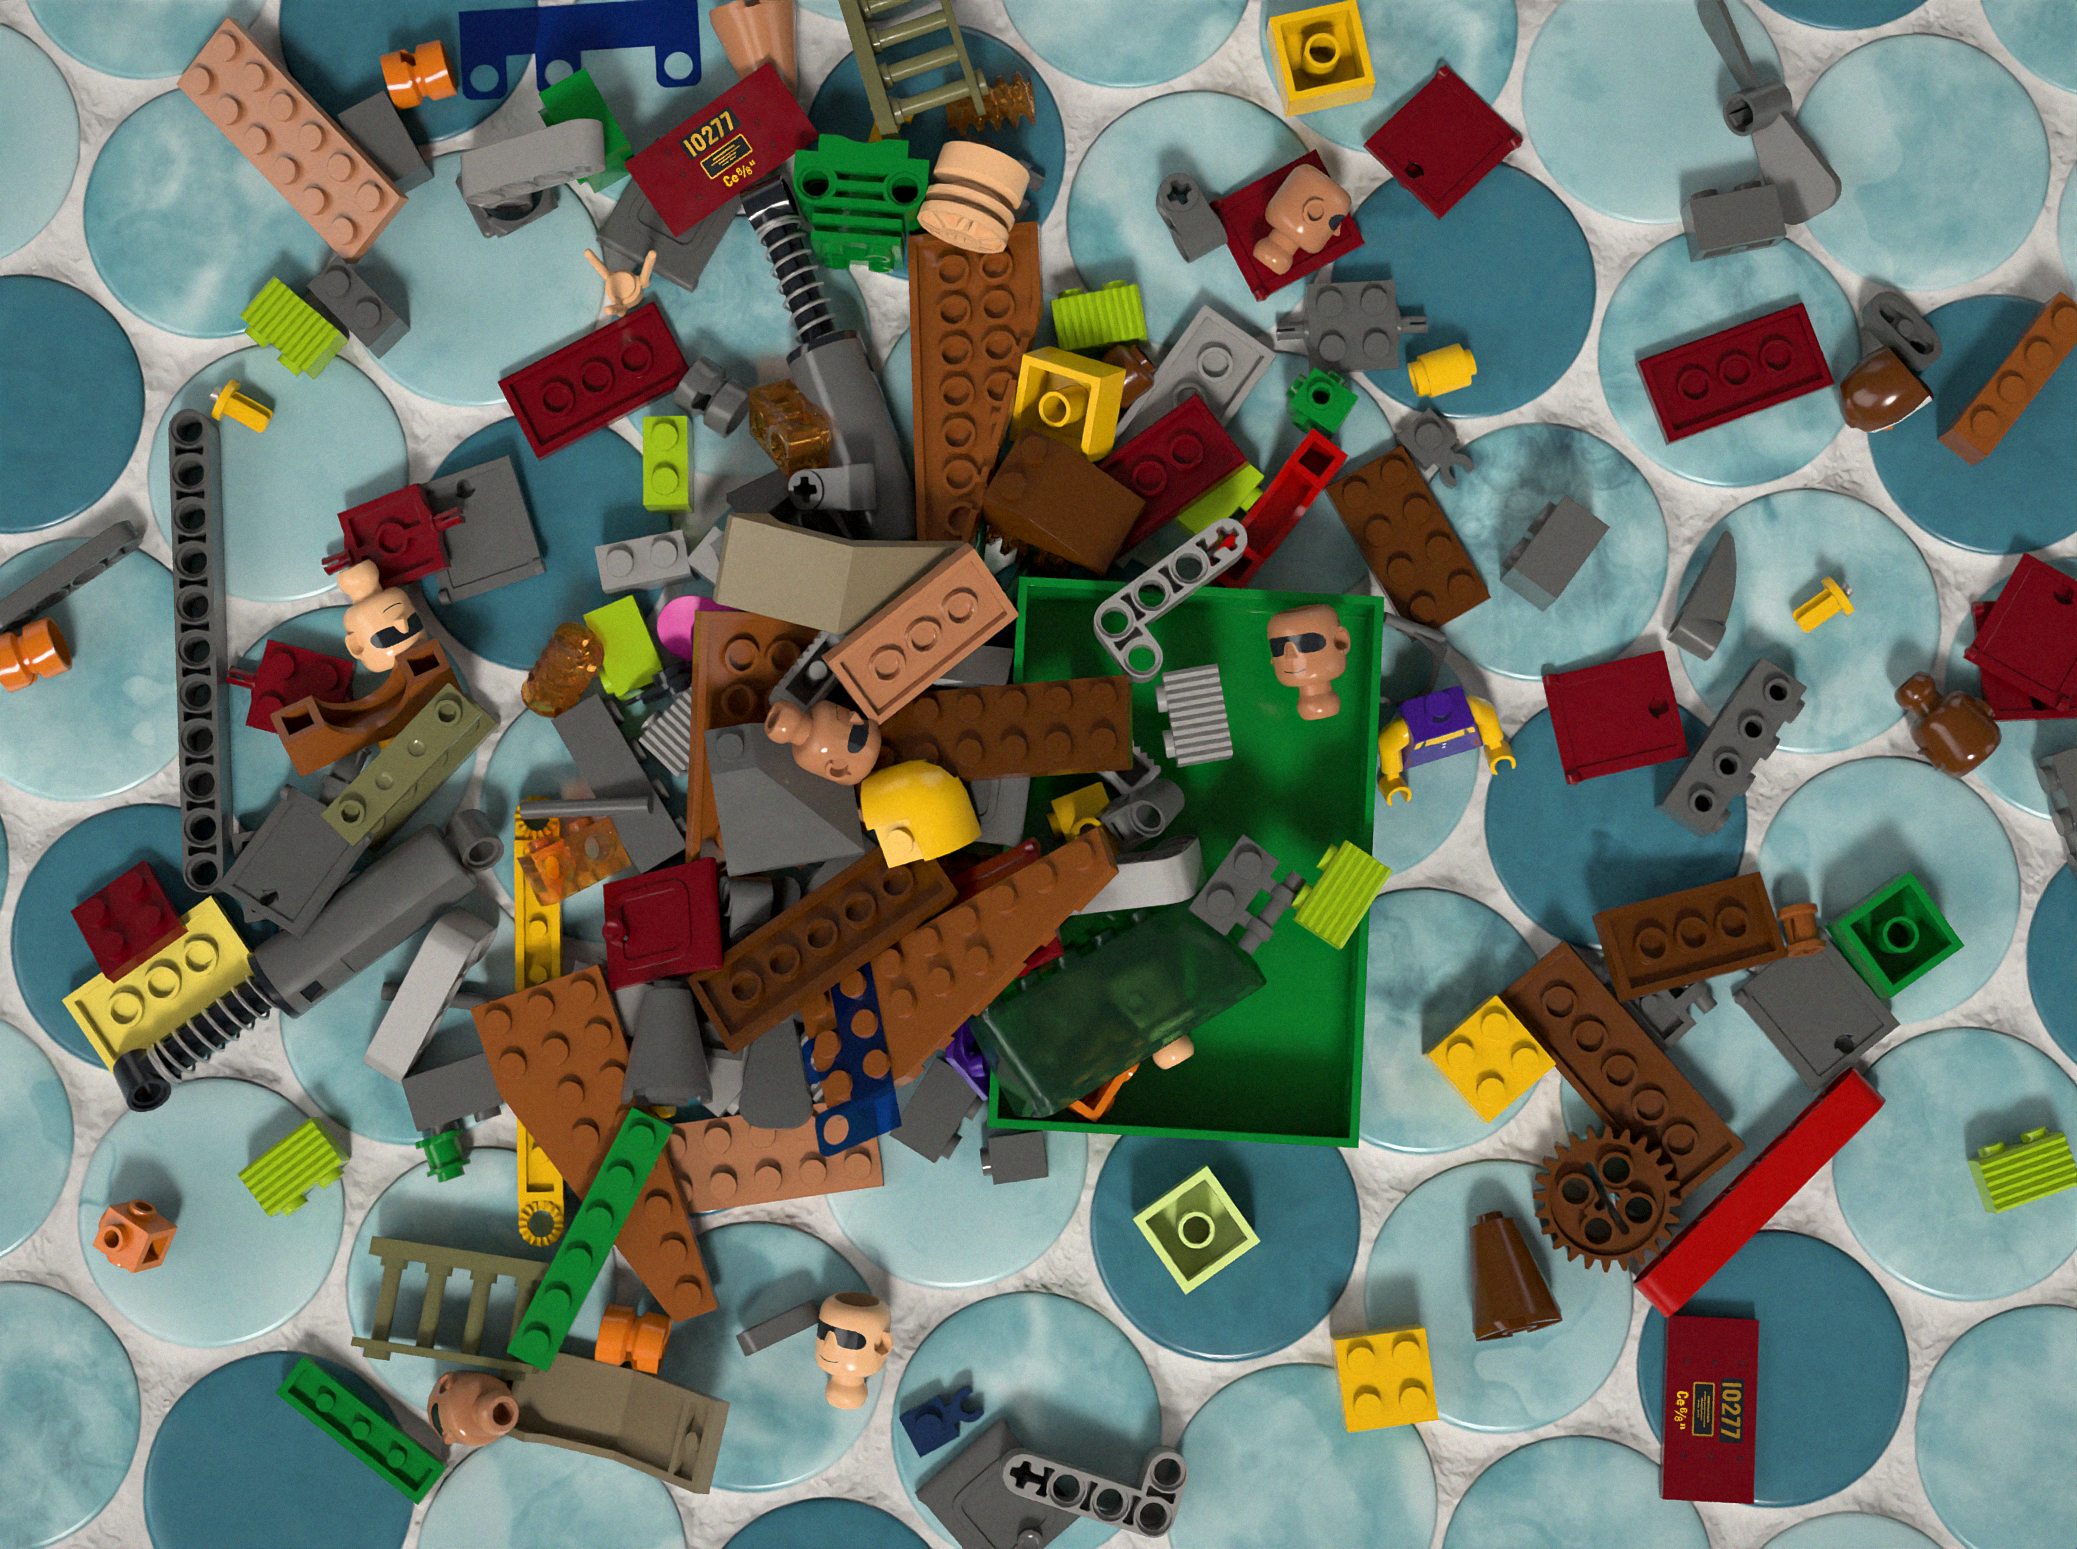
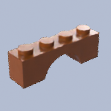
(2015, 382)
(324, 732)

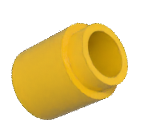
(1442, 371)

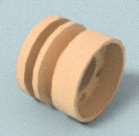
(973, 197)

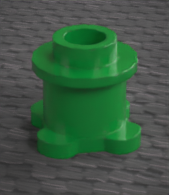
(444, 1155)

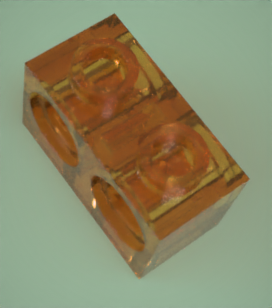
(788, 427)
(577, 868)

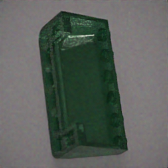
(1110, 1006)

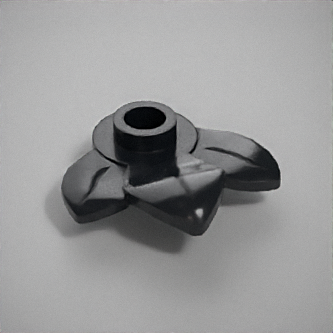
(667, 684)

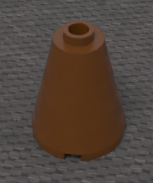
(1506, 1282)

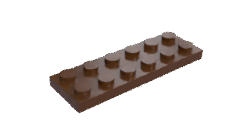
(1016, 729)
(819, 943)
(1620, 1066)

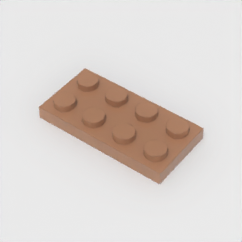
(921, 635)

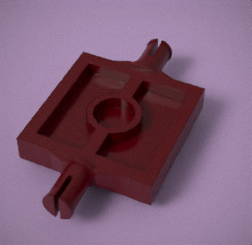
(397, 535)
(289, 676)

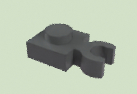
(1430, 443)

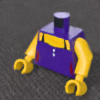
(1436, 729)

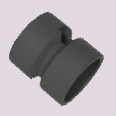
(710, 394)

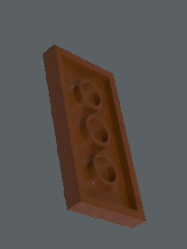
(1407, 541)
(1689, 936)

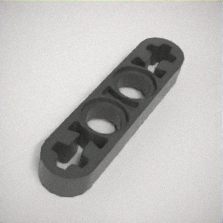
(68, 575)

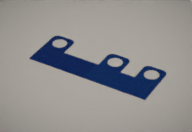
(567, 29)
(873, 1101)

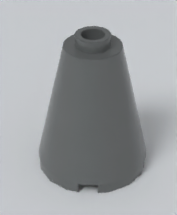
(667, 1051)

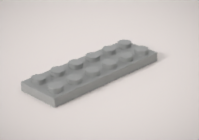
(1207, 360)

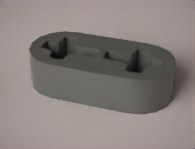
(778, 1327)

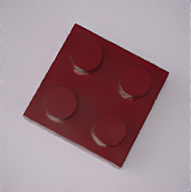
(129, 921)

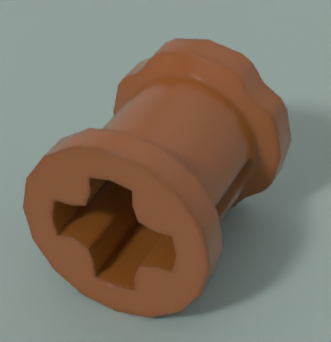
(1801, 929)

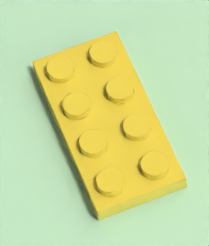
(165, 987)

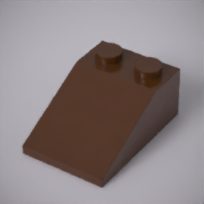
(1061, 503)

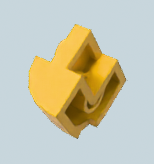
(917, 811)

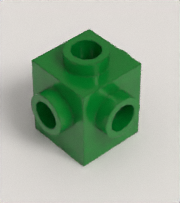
(1328, 389)

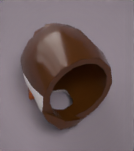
(1881, 392)

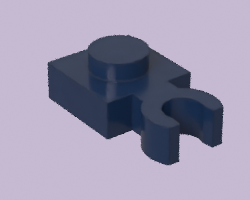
(933, 1422)

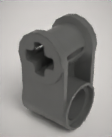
(1192, 225)
(838, 488)
(1142, 813)
(743, 906)

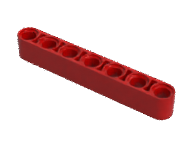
(1759, 1192)

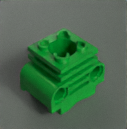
(861, 206)

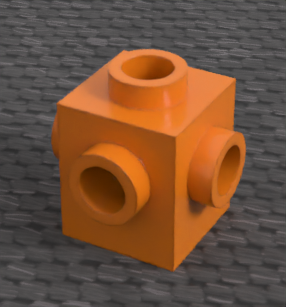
(134, 1235)

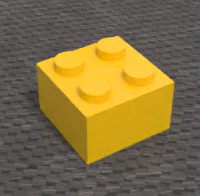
(1320, 58)
(1069, 400)
(1489, 1059)
(1384, 1377)

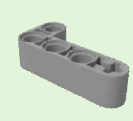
(510, 171)
(1174, 590)
(1153, 877)
(427, 992)
(1091, 1483)

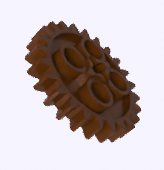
(1643, 1179)

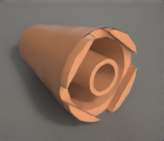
(757, 34)

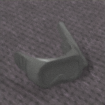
(492, 226)
(1431, 638)

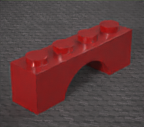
(1282, 507)

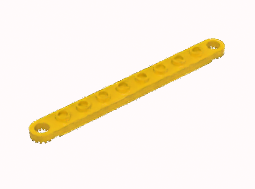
(536, 962)

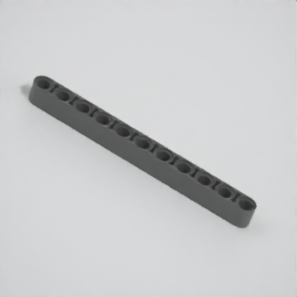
(190, 632)

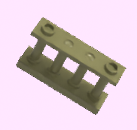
(880, 77)
(411, 768)
(440, 1264)

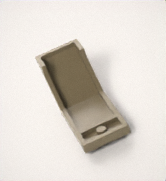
(816, 575)
(623, 1418)

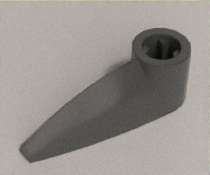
(1707, 606)

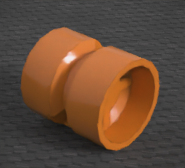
(419, 75)
(36, 652)
(633, 1338)

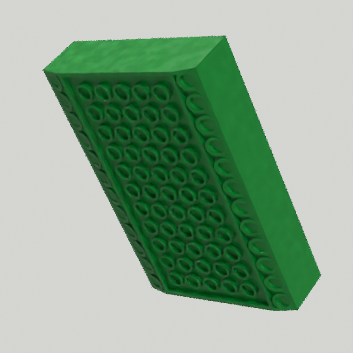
(1292, 1052)

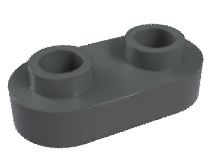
(1902, 331)

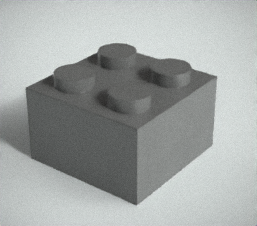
(1551, 558)

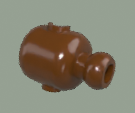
(1949, 728)

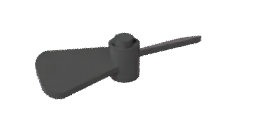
(1763, 109)
(775, 1081)

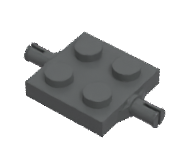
(1352, 326)

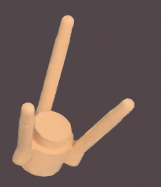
(623, 286)

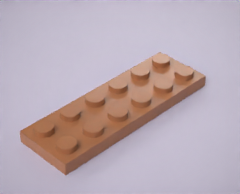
(292, 141)
(737, 1164)

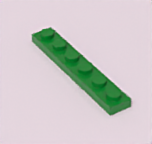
(590, 1238)

